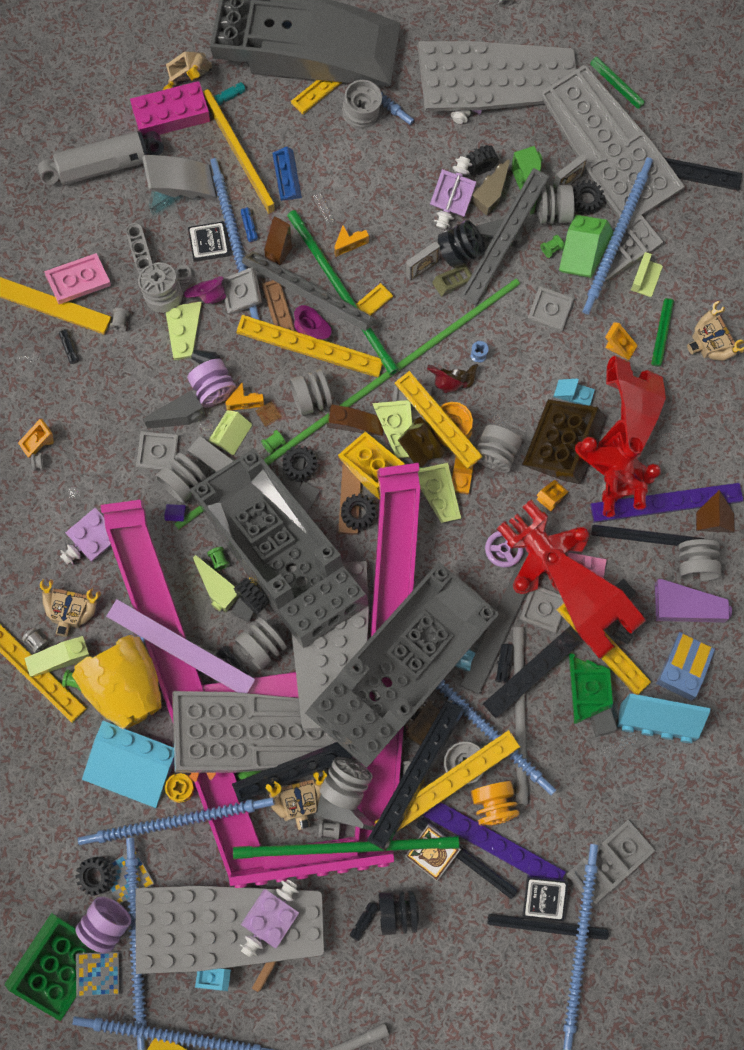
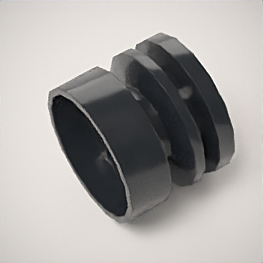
(461, 244)
(398, 912)

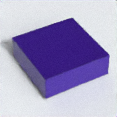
(174, 512)

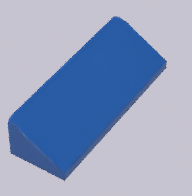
(289, 174)

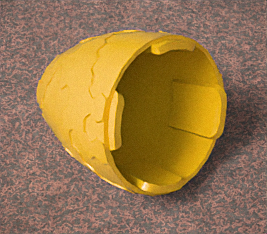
(121, 682)

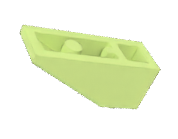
(218, 588)
(57, 657)

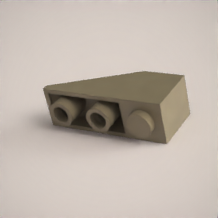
(489, 193)

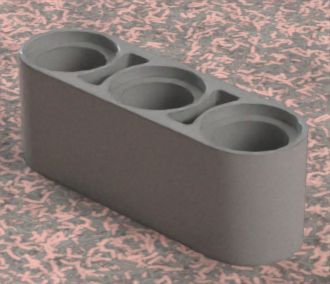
(136, 243)
(208, 455)

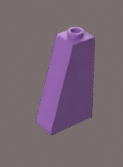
(686, 604)

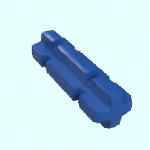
(249, 224)

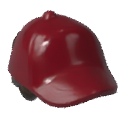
(454, 379)

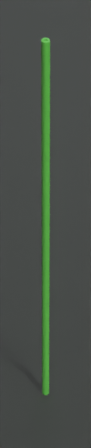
(374, 384)

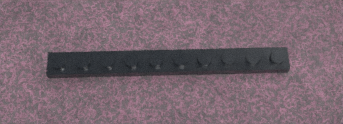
(539, 665)

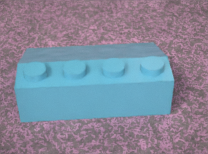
(662, 718)
(129, 764)

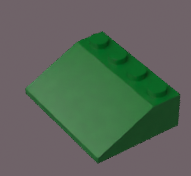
(49, 968)

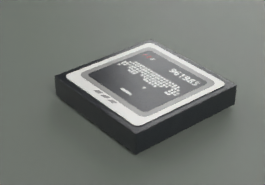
(208, 241)
(545, 898)

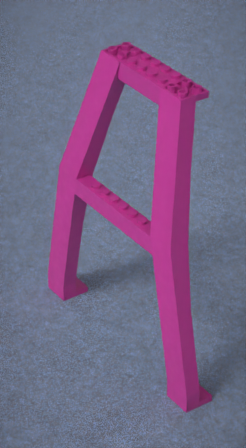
(152, 597)

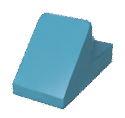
(573, 392)
(213, 979)

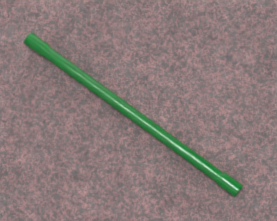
(298, 224)
(246, 852)

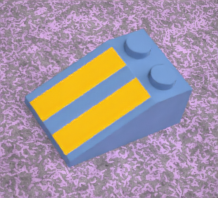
(685, 667)

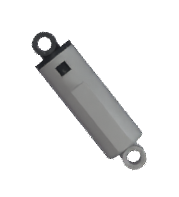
(100, 157)

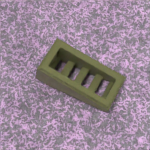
(442, 284)

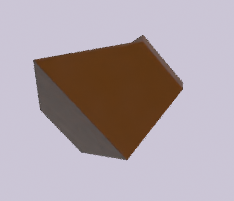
(715, 515)

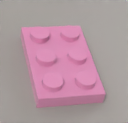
(77, 278)

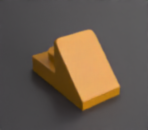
(345, 243)
(620, 341)
(238, 401)
(36, 438)
(461, 477)
(551, 495)

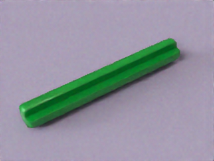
(617, 82)
(662, 332)

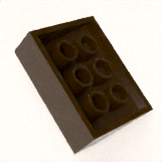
(556, 436)

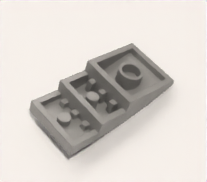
(178, 176)
(636, 241)
(615, 860)

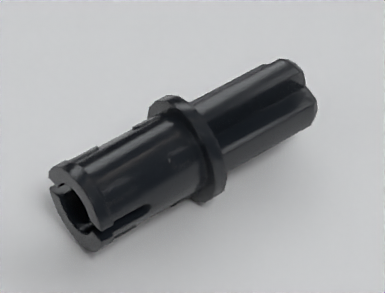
(504, 663)

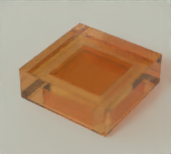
(268, 414)

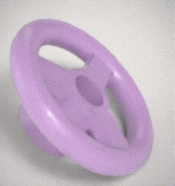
(503, 555)

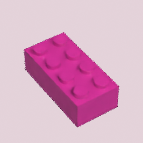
(170, 109)

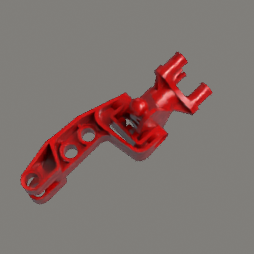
(622, 445)
(587, 596)

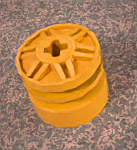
(460, 416)
(495, 803)

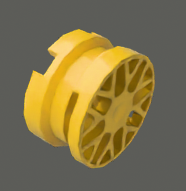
(179, 788)

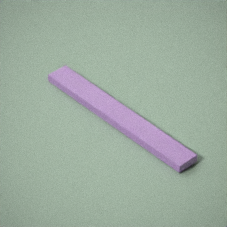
(180, 647)

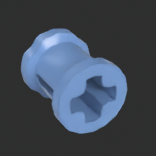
(480, 346)

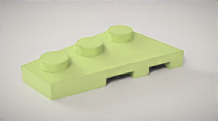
(183, 328)
(395, 420)
(439, 491)

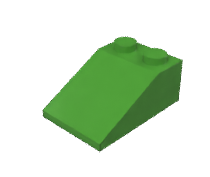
(522, 165)
(585, 245)

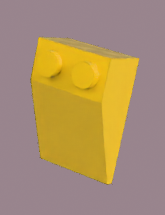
(365, 458)

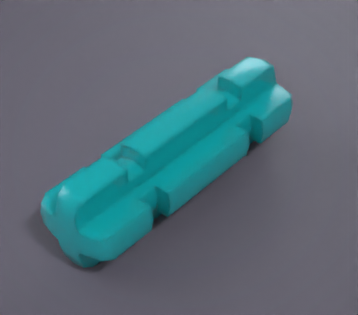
(229, 93)

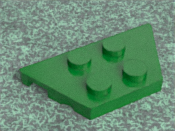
(589, 688)

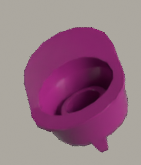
(208, 291)
(311, 323)

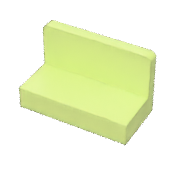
(646, 276)
(230, 431)

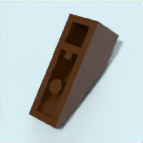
(278, 241)
(353, 420)

